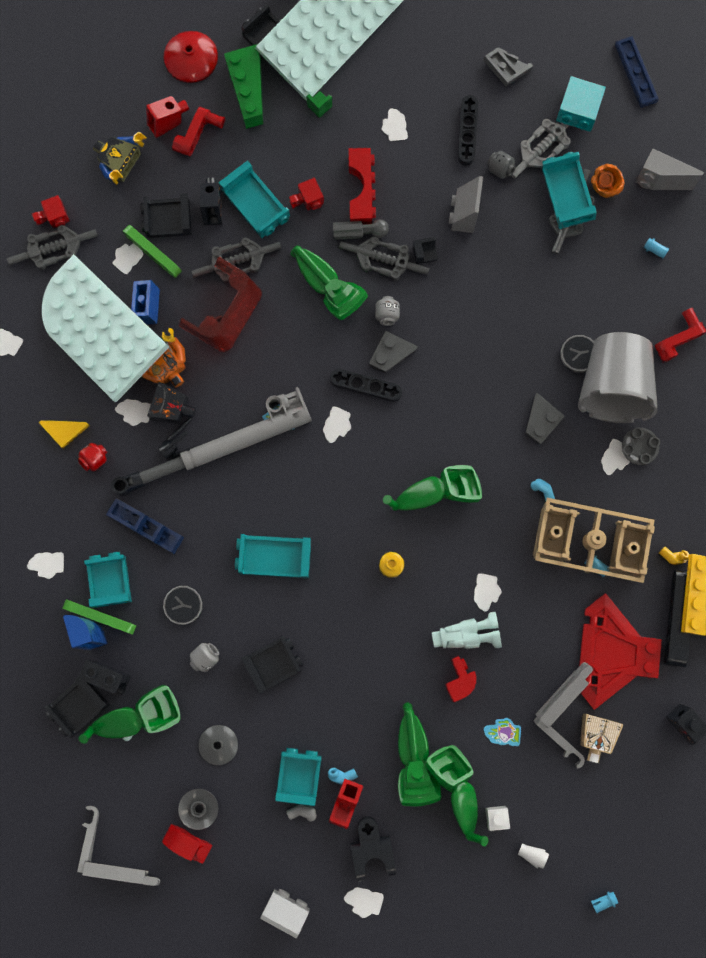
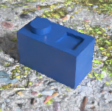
(146, 301)

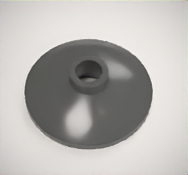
(228, 742)
(188, 813)

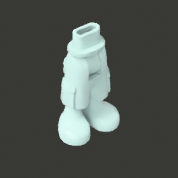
(465, 634)

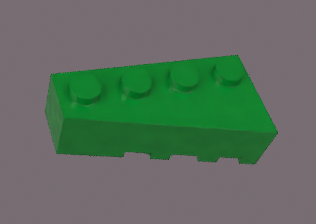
(245, 75)

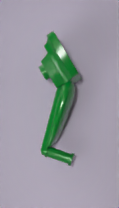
(340, 296)
(455, 484)
(153, 712)
(452, 772)
(415, 781)

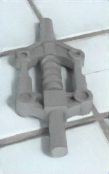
(532, 158)

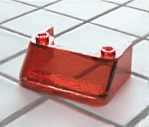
(225, 333)

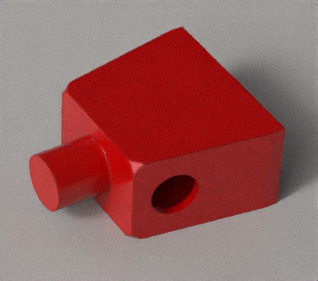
(165, 115)

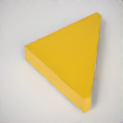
(64, 431)

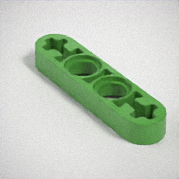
(152, 251)
(99, 616)

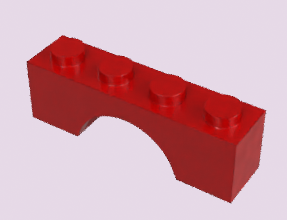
(360, 165)

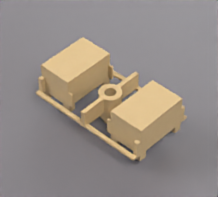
(629, 546)

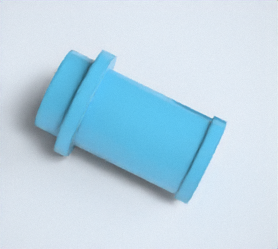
(656, 248)
(597, 564)
(604, 902)

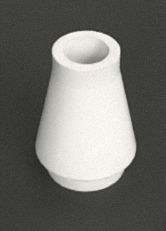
(534, 855)

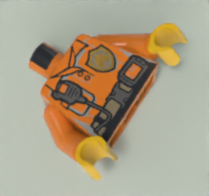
(169, 363)

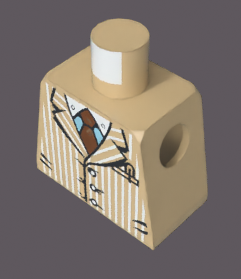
(599, 735)

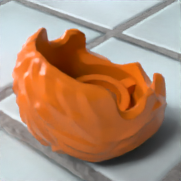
(607, 180)

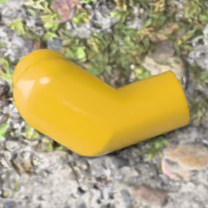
(674, 558)

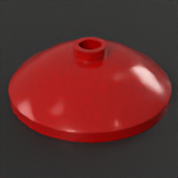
(192, 65)

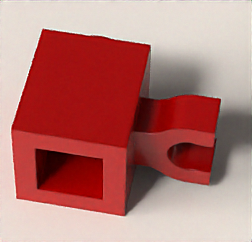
(308, 194)
(53, 212)

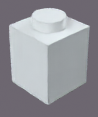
(497, 818)

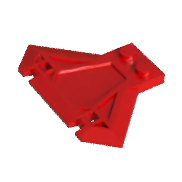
(614, 652)

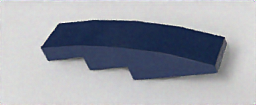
(145, 526)

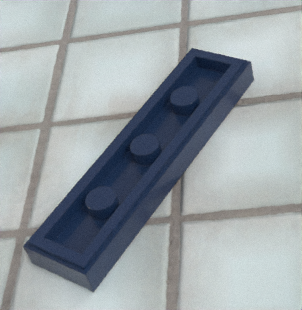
(636, 72)

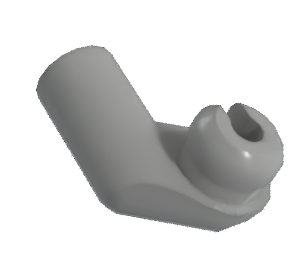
(302, 810)

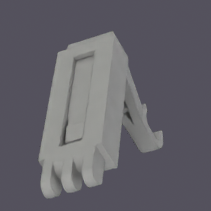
(557, 705)
(108, 871)

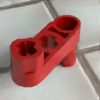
(187, 144)
(666, 348)

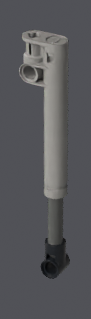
(288, 416)

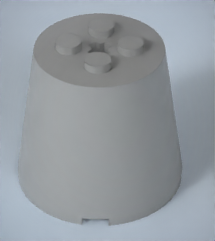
(620, 379)

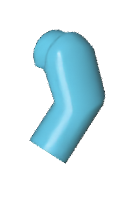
(544, 487)
(338, 776)

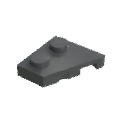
(506, 66)
(391, 352)

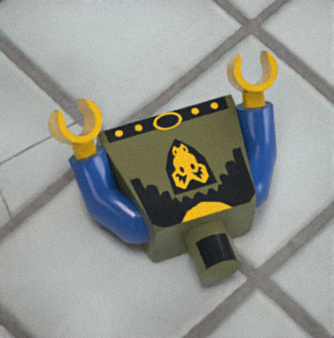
(118, 156)

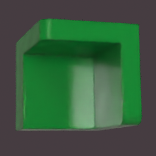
(319, 103)

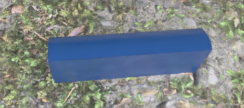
(84, 633)

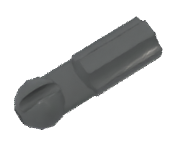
(356, 229)

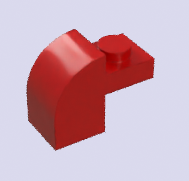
(465, 684)
(345, 803)
(185, 844)

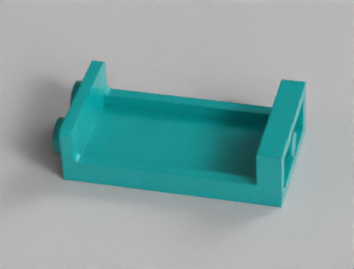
(568, 190)
(254, 200)
(273, 556)

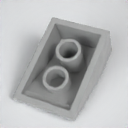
(667, 173)
(466, 206)

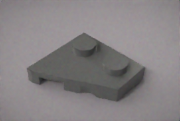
(542, 419)

